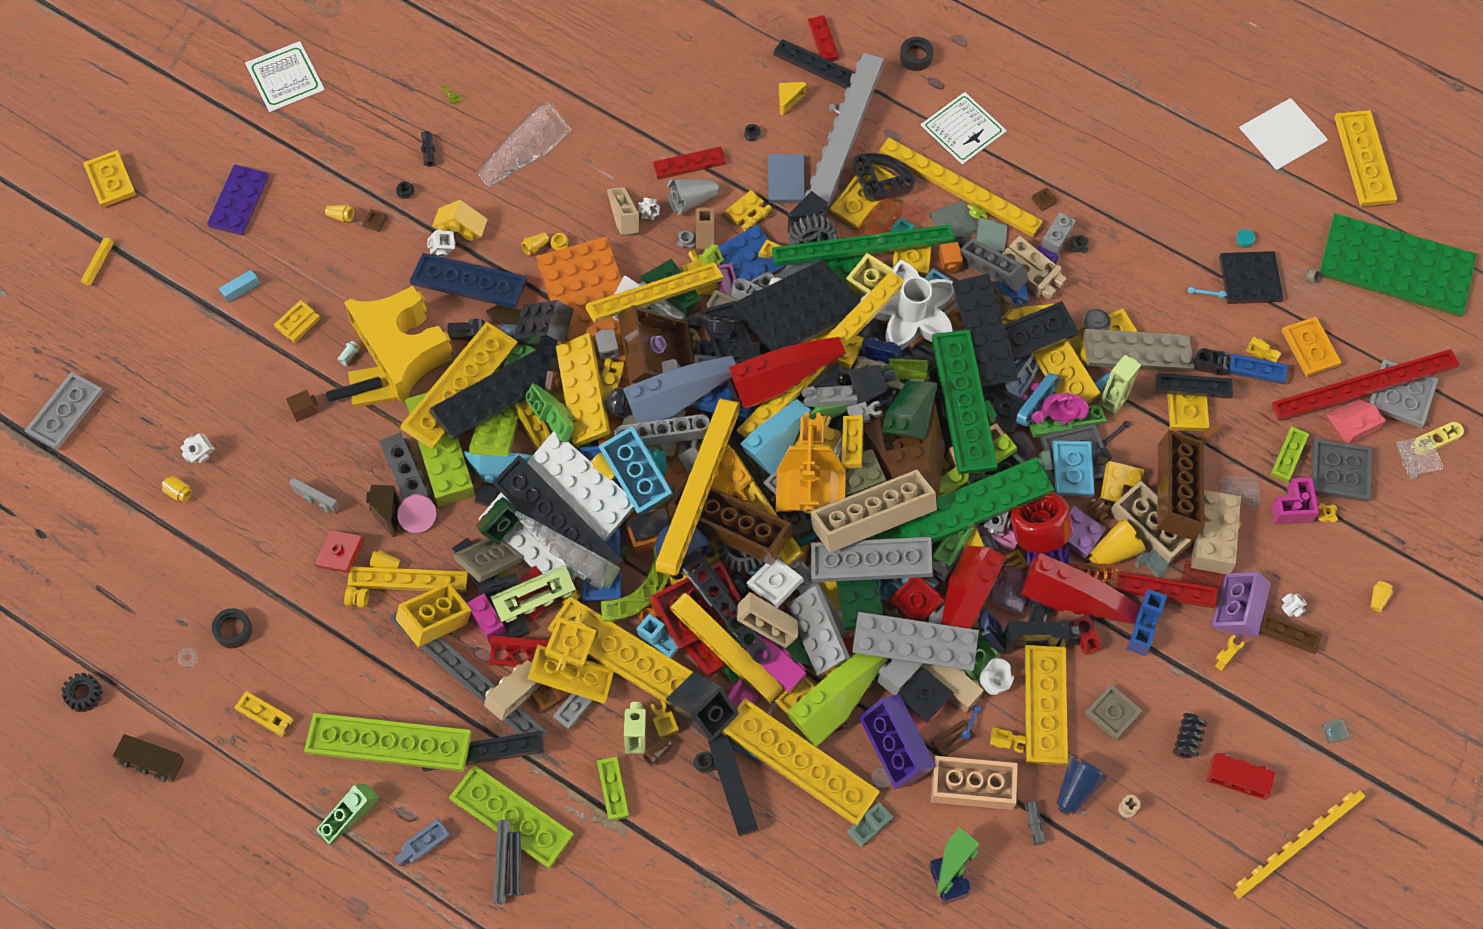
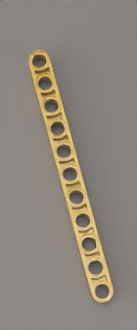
(697, 487)

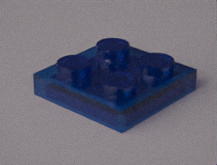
(880, 351)

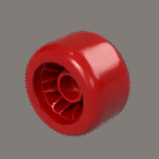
(1042, 524)

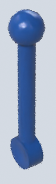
(966, 734)

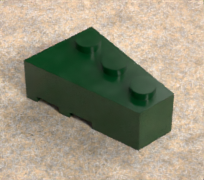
(688, 302)

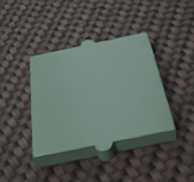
(992, 234)

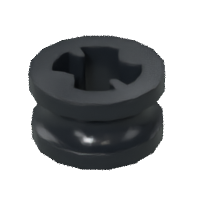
(749, 128)

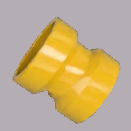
(356, 597)

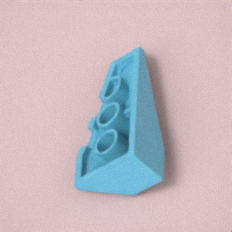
(773, 438)

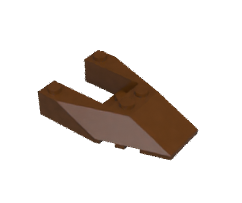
(907, 454)

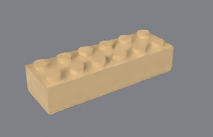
(873, 510)

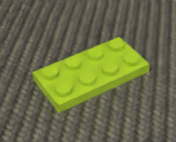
(495, 435)

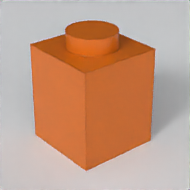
(950, 257)

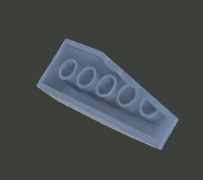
(674, 390)

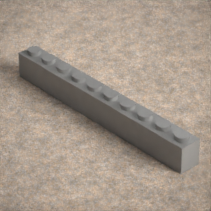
(846, 127)

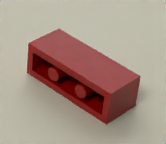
(1240, 776)

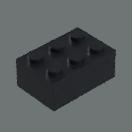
(544, 323)

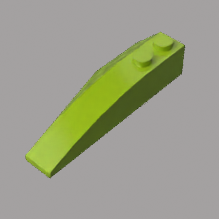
(835, 697)

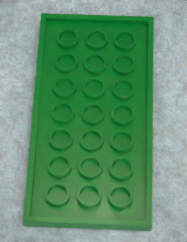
(1397, 264)

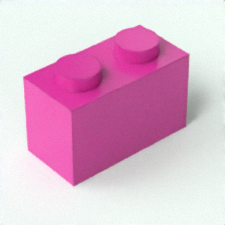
(486, 617)

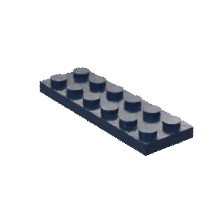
(468, 280)

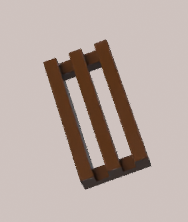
(939, 748)

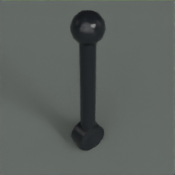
(1125, 424)

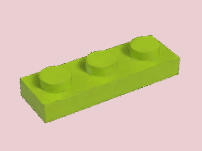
(1289, 454)
(613, 789)

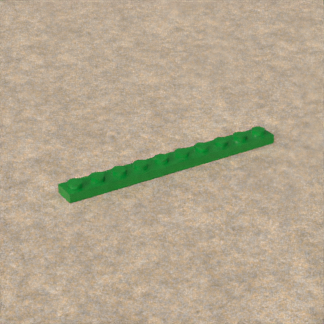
(862, 244)

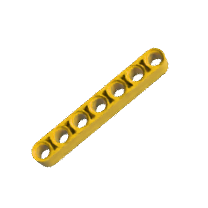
(726, 648)

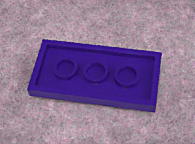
(238, 200)

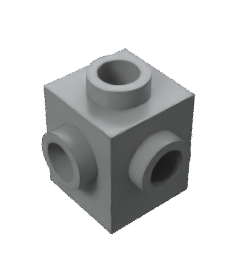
(996, 527)

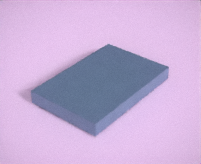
(786, 178)

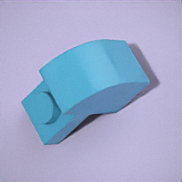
(654, 634)

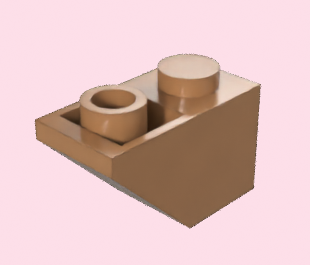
(704, 228)

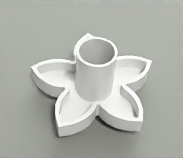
(916, 307)

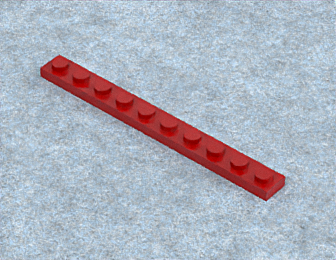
(1365, 384)

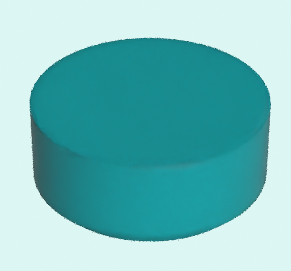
(1245, 238)

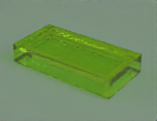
(909, 368)

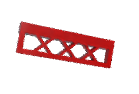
(515, 645)

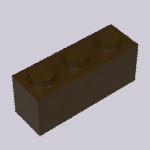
(148, 758)

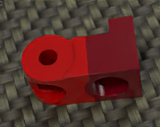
(1088, 637)

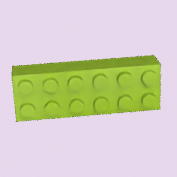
(445, 466)

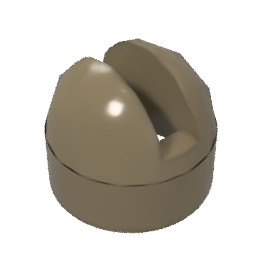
(1312, 275)

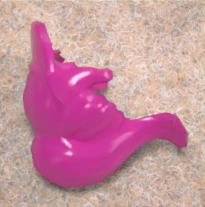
(1062, 408)

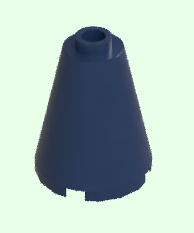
(1078, 785)

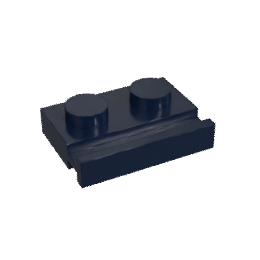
(992, 628)

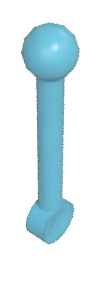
(1222, 294)

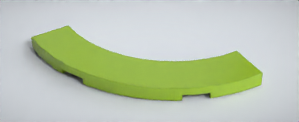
(638, 600)

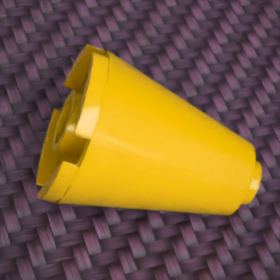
(1117, 545)

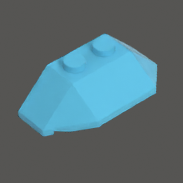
(489, 466)

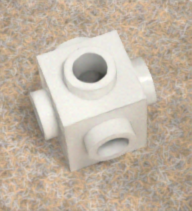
(441, 243)
(197, 448)

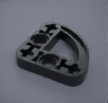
(879, 186)

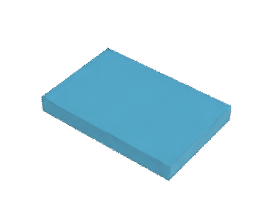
(1073, 468)

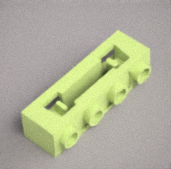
(1119, 384)
(544, 598)

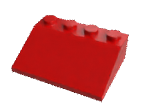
(664, 599)

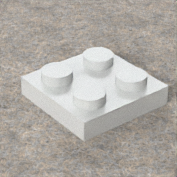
(775, 582)

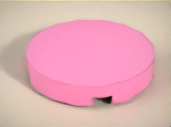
(416, 513)

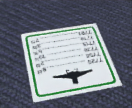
(963, 128)

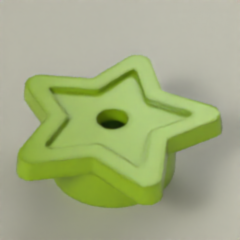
(977, 212)

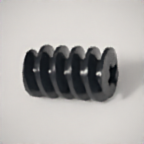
(1189, 736)

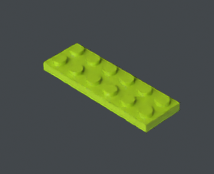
(492, 801)

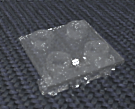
(1419, 456)

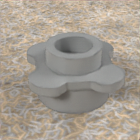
(686, 235)

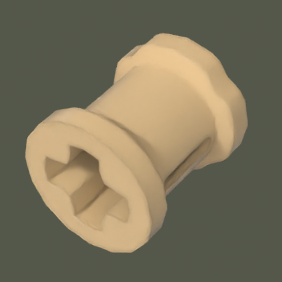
(1124, 809)

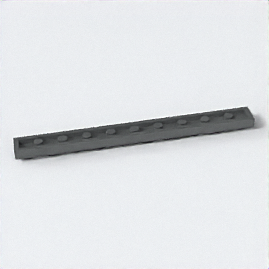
(472, 680)

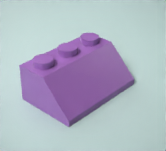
(1241, 603)

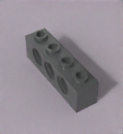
(998, 265)
(398, 445)

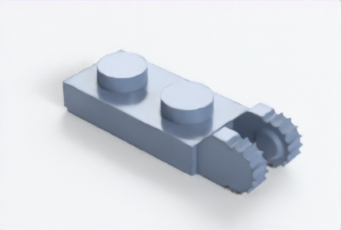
(1025, 373)

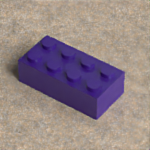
(897, 741)

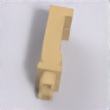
(1039, 269)

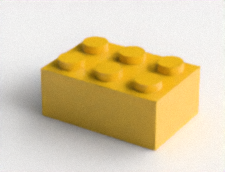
(433, 614)

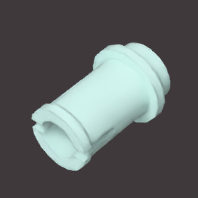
(349, 352)

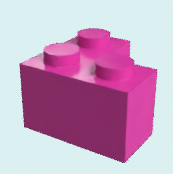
(1299, 506)

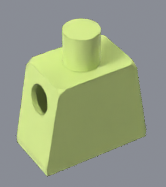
(635, 729)

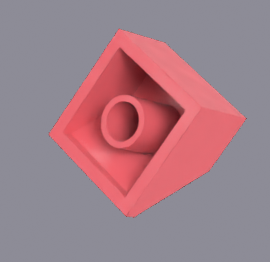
(1356, 420)

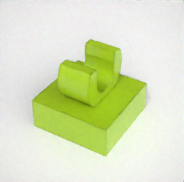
(711, 255)

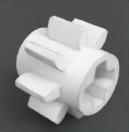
(649, 208)
(1294, 605)

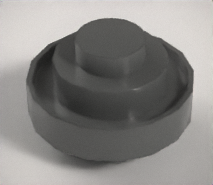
(1097, 319)

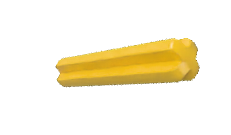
(97, 261)

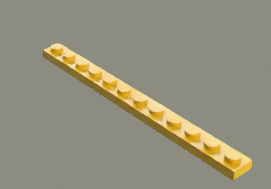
(846, 331)

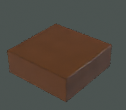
(1044, 199)
(375, 220)

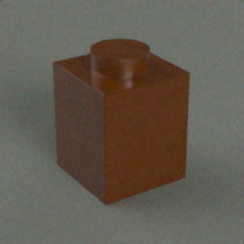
(302, 405)

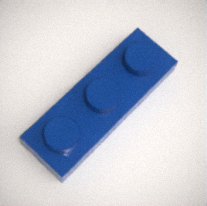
(1258, 369)

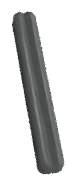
(501, 862)

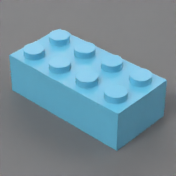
(636, 471)

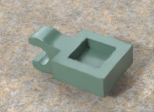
(1045, 460)

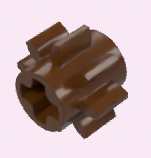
(1099, 509)

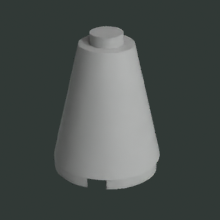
(690, 193)

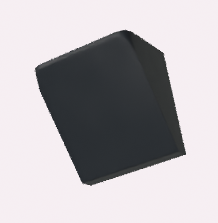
(740, 583)

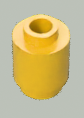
(176, 489)

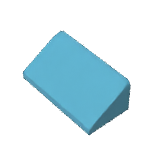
(239, 286)

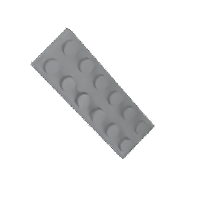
(873, 560)
(915, 641)

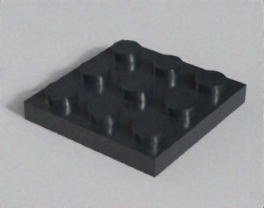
(1251, 277)

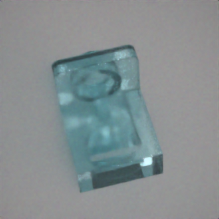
(1154, 562)

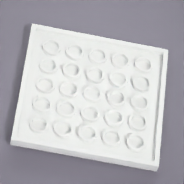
(585, 489)

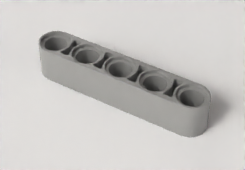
(670, 425)

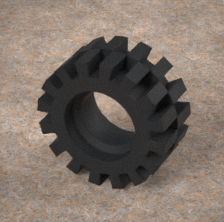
(74, 683)

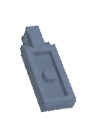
(423, 843)

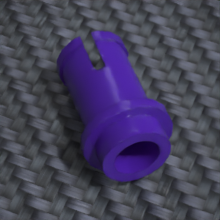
(1051, 256)

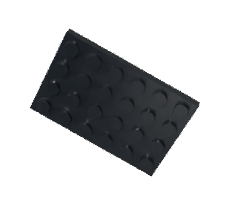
(797, 307)

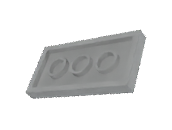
(64, 411)
(818, 631)

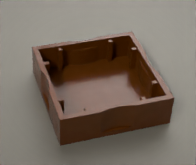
(638, 327)

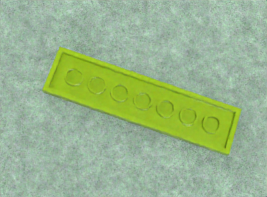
(388, 742)

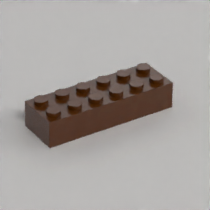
(1180, 485)
(740, 525)

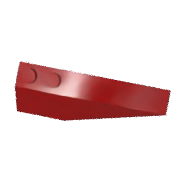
(778, 370)
(970, 585)
(1075, 591)

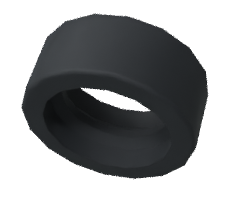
(916, 64)
(225, 615)

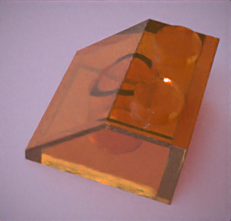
(883, 217)

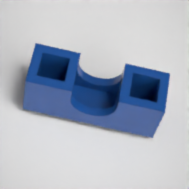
(1146, 622)

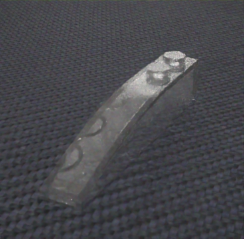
(525, 144)
(572, 554)

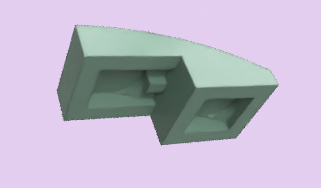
(870, 824)

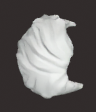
(996, 676)

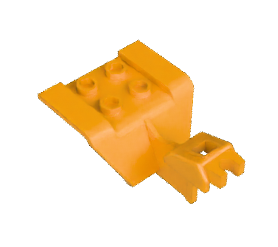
(809, 474)

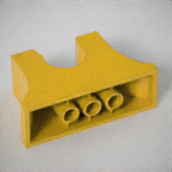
(399, 355)

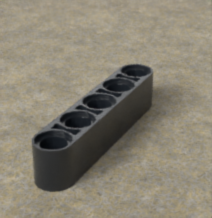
(733, 785)

